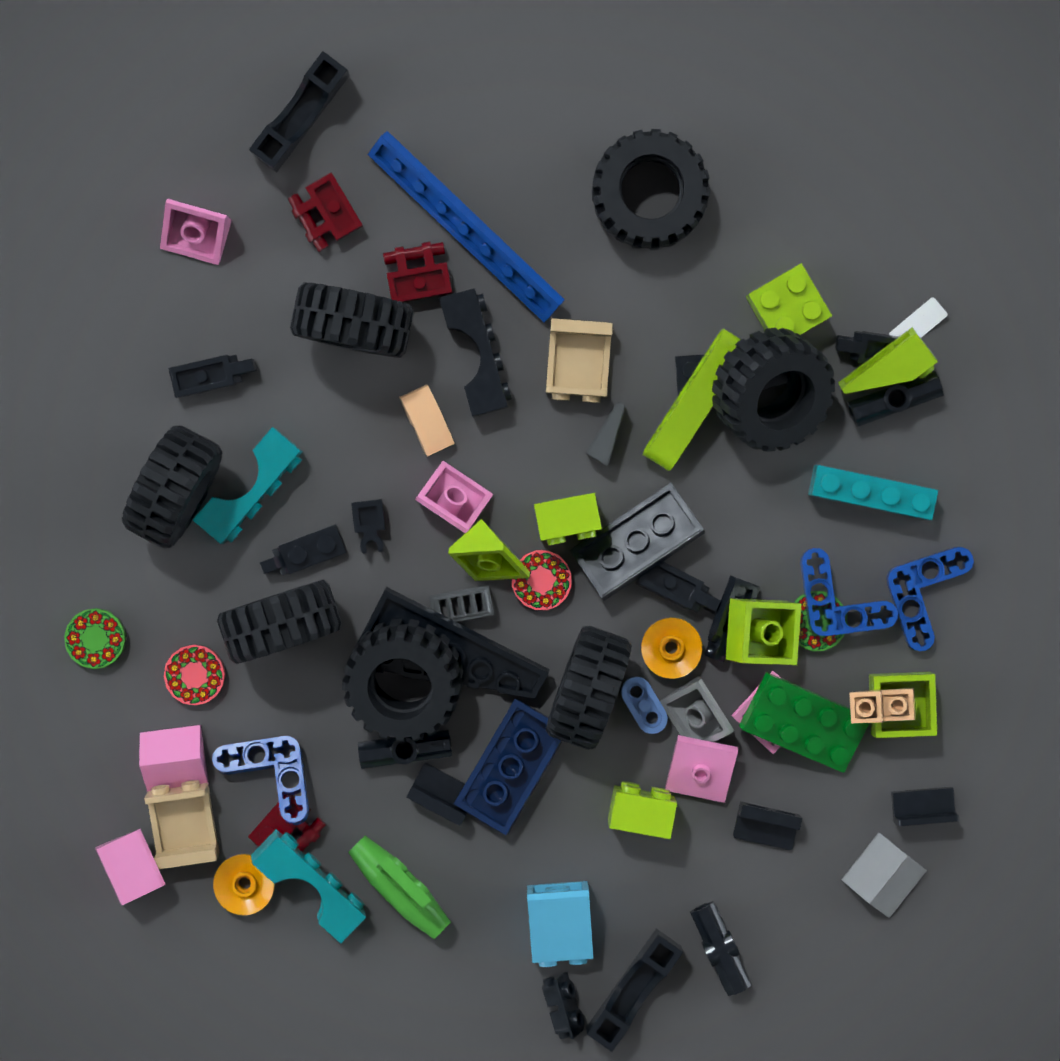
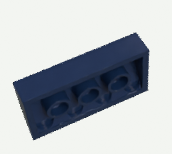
(509, 768)

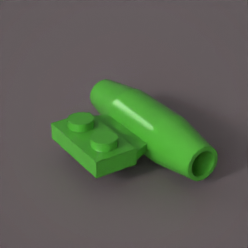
(399, 887)

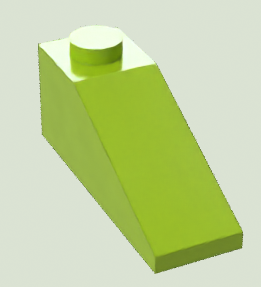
(896, 363)

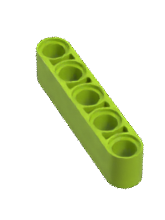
(690, 406)

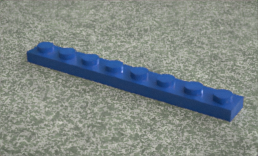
(465, 226)

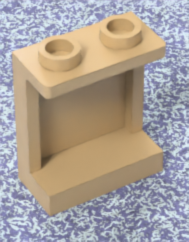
(578, 359)
(182, 824)

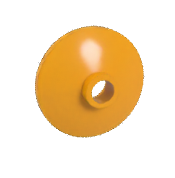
(671, 664)
(233, 896)

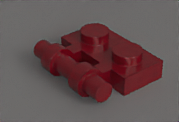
(333, 206)
(421, 281)
(274, 821)

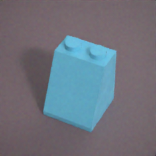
(560, 923)

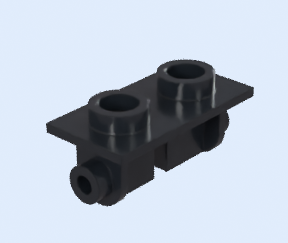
(569, 1019)

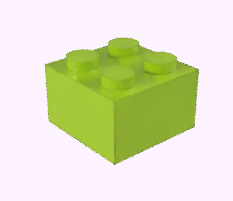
(789, 302)
(568, 517)
(763, 631)
(925, 704)
(642, 810)

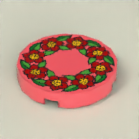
(548, 580)
(194, 674)

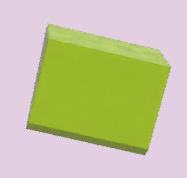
(486, 555)

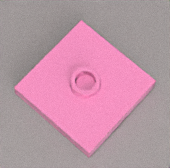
(701, 768)

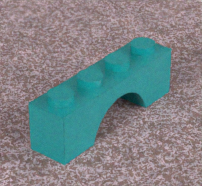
(274, 457)
(873, 492)
(281, 860)

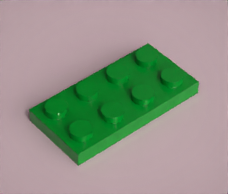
(803, 722)

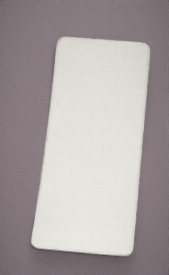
(922, 319)

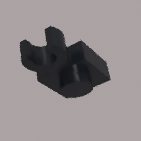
(368, 518)

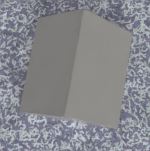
(696, 712)
(883, 875)

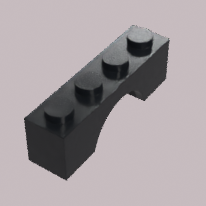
(292, 124)
(464, 314)
(637, 982)

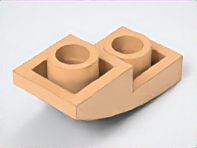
(427, 420)
(882, 705)

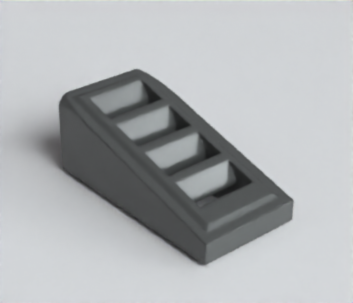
(604, 441)
(486, 600)

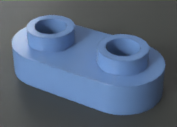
(644, 704)

